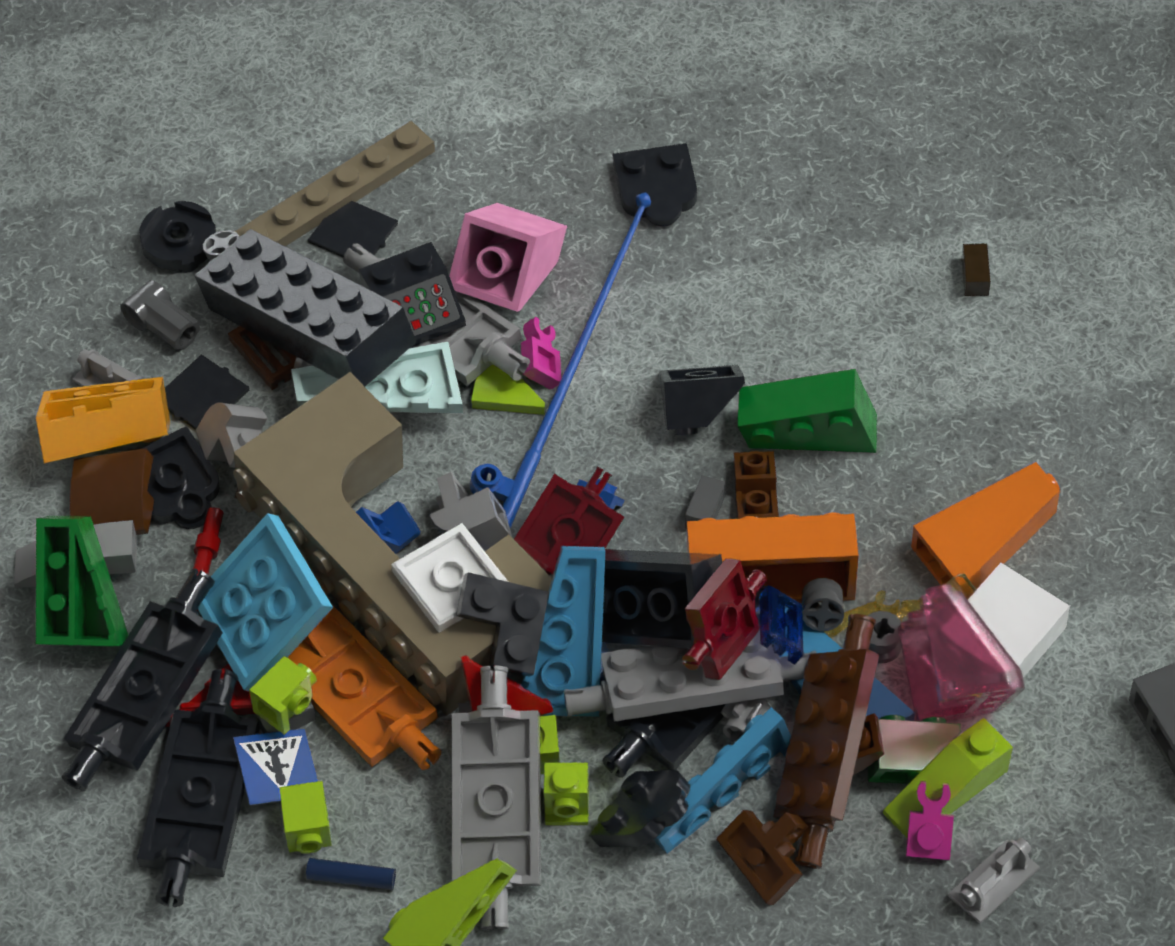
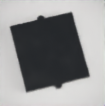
(353, 225)
(201, 387)

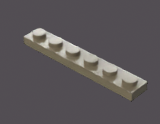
(342, 185)

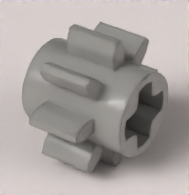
(739, 714)

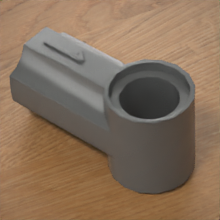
(153, 309)

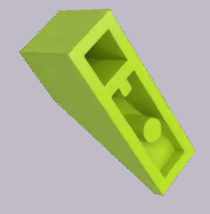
(965, 764)
(450, 911)

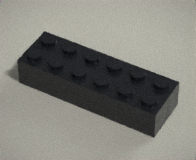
(305, 308)

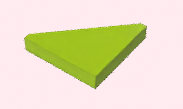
(500, 392)

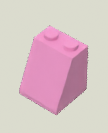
(505, 254)

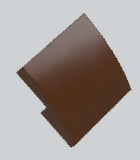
(113, 488)

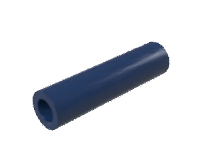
(351, 873)

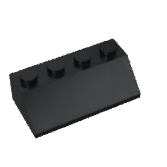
(650, 593)

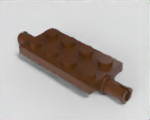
(827, 738)

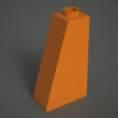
(986, 526)

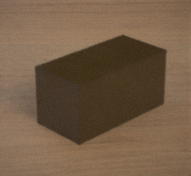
(975, 270)

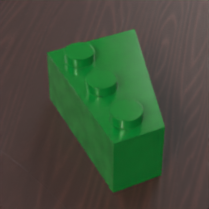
(809, 414)
(74, 586)

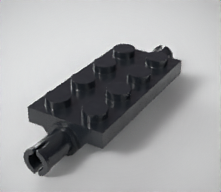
(143, 684)
(663, 736)
(197, 792)

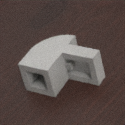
(227, 429)
(478, 512)

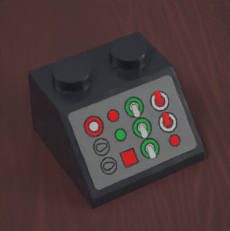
(419, 285)

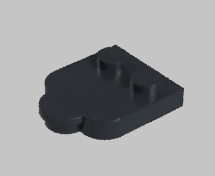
(662, 174)
(181, 480)
(642, 809)

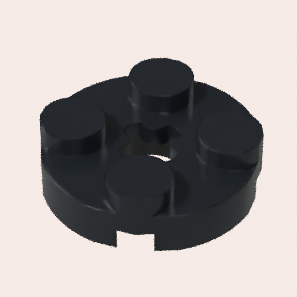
(178, 254)

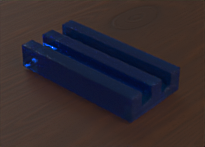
(774, 622)

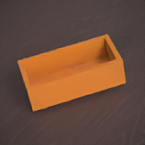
(785, 548)

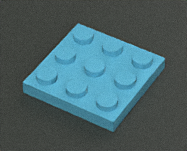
(263, 601)

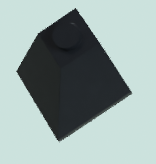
(697, 395)

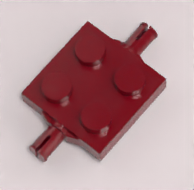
(568, 517)
(723, 618)

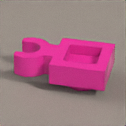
(544, 359)
(930, 830)

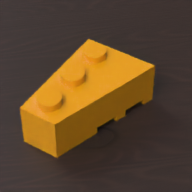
(101, 417)

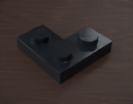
(514, 611)

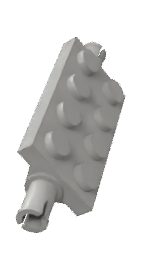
(476, 346)
(656, 681)
(496, 791)

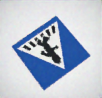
(274, 762)

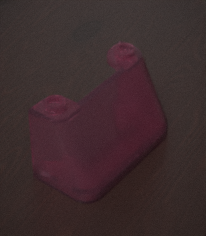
(955, 659)

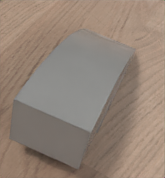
(117, 544)

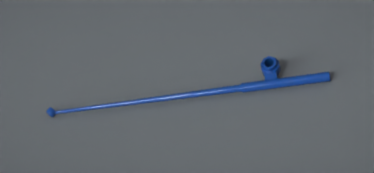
(514, 490)

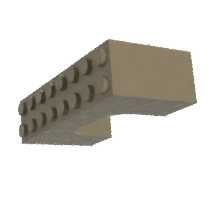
(310, 476)

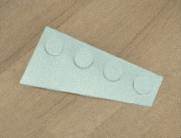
(414, 383)

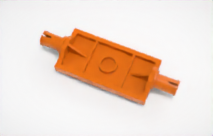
(365, 694)

